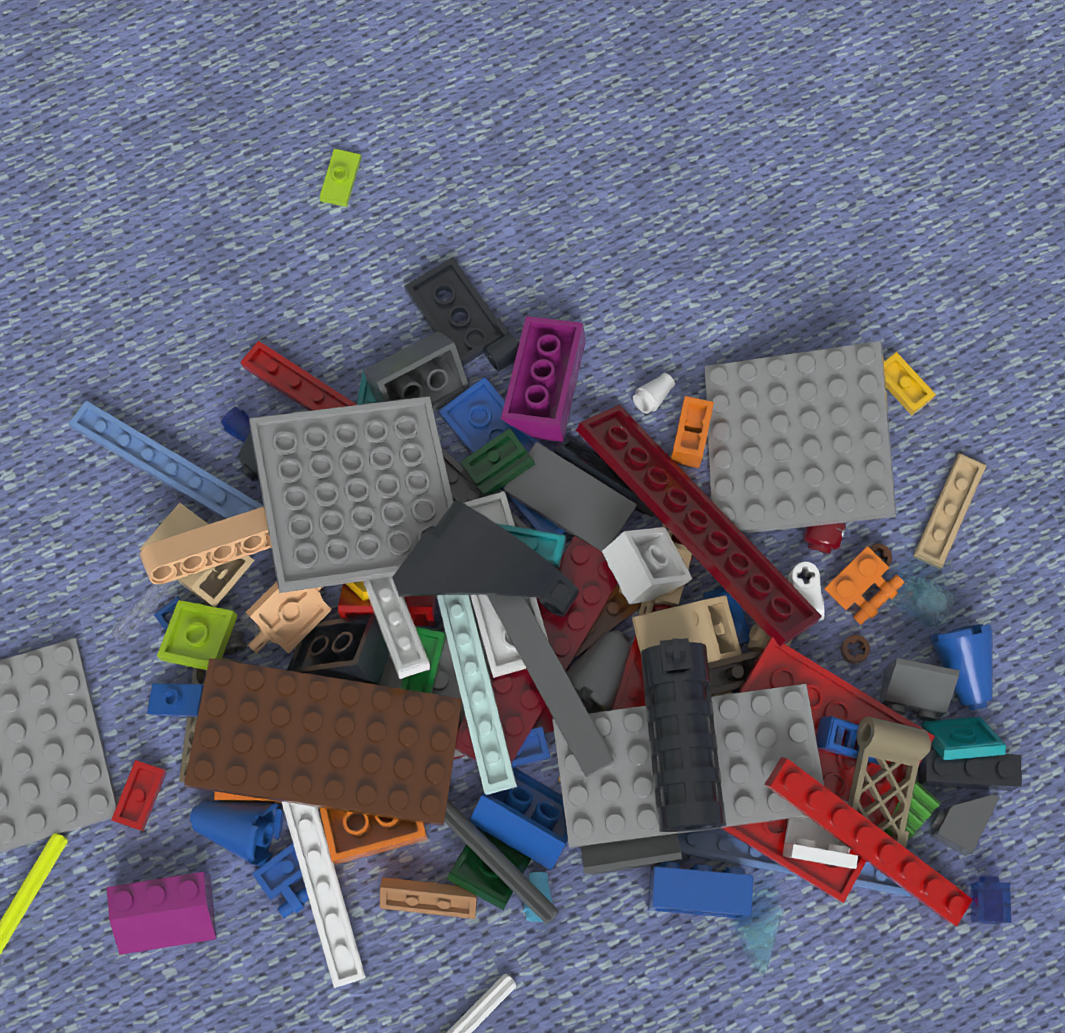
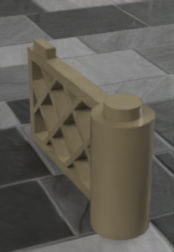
(896, 744)

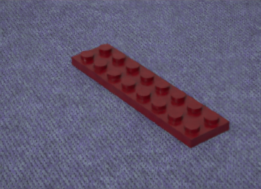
(515, 692)

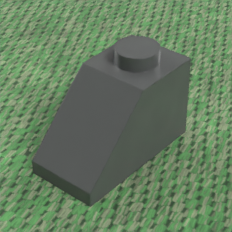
(963, 823)

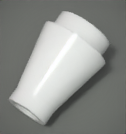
(651, 395)

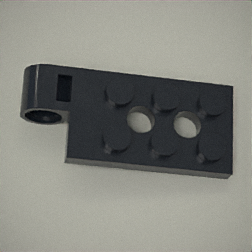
(481, 330)

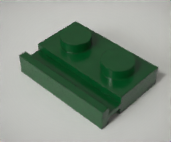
(497, 462)

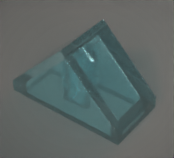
(759, 938)

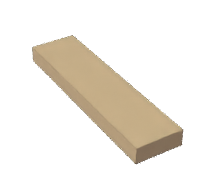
(949, 511)

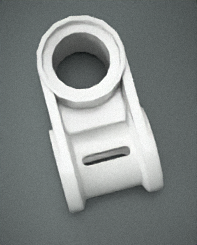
(811, 589)

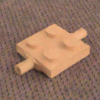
(286, 616)

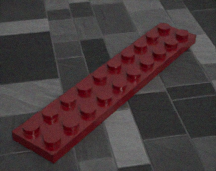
(699, 525)

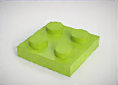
(196, 634)

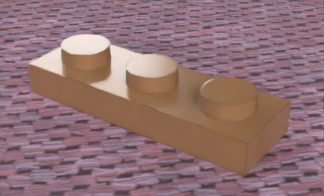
(427, 898)

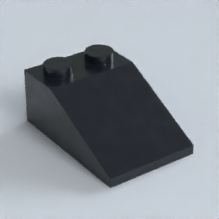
(343, 650)

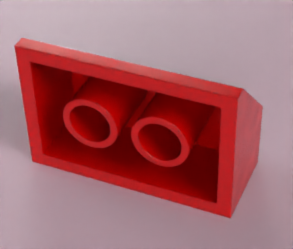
(420, 607)

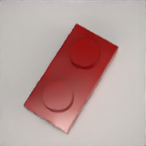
(139, 795)

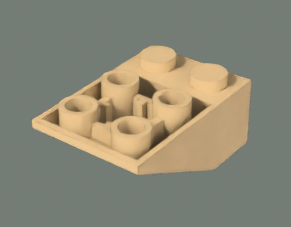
(208, 584)
(700, 621)

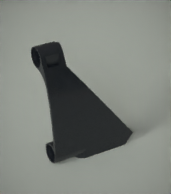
(480, 558)

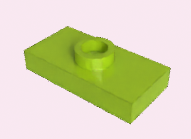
(340, 177)

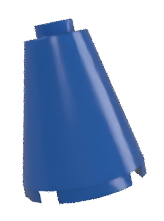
(971, 653)
(239, 827)

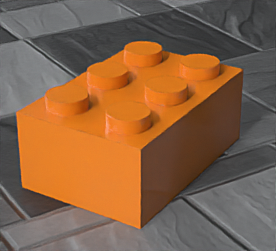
(363, 835)

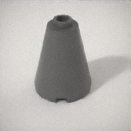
(600, 671)

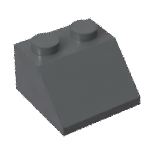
(918, 688)

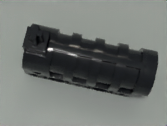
(682, 736)

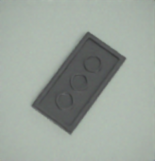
(571, 498)

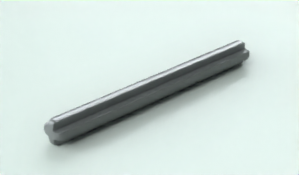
(500, 864)

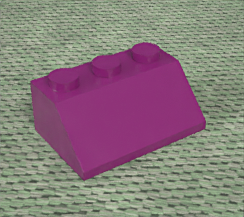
(162, 912)

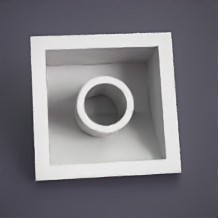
(646, 564)

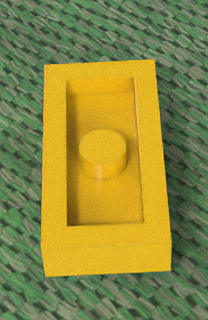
(906, 384)

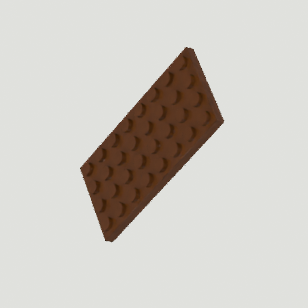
(324, 742)

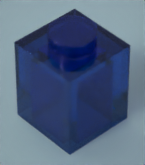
(990, 901)

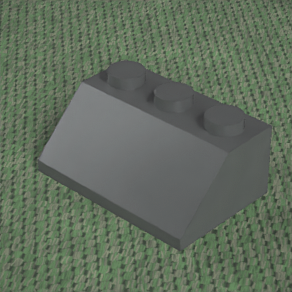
(419, 371)
(630, 854)

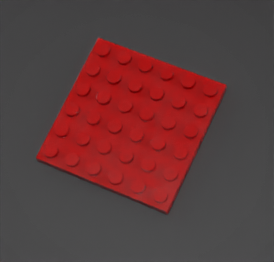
(827, 697)

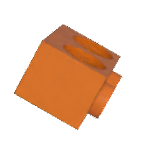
(692, 432)

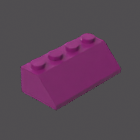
(544, 377)

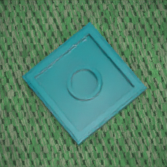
(964, 738)

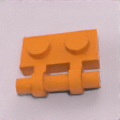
(857, 578)

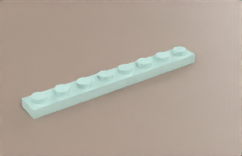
(477, 693)

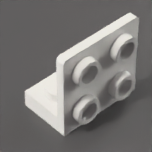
(812, 843)

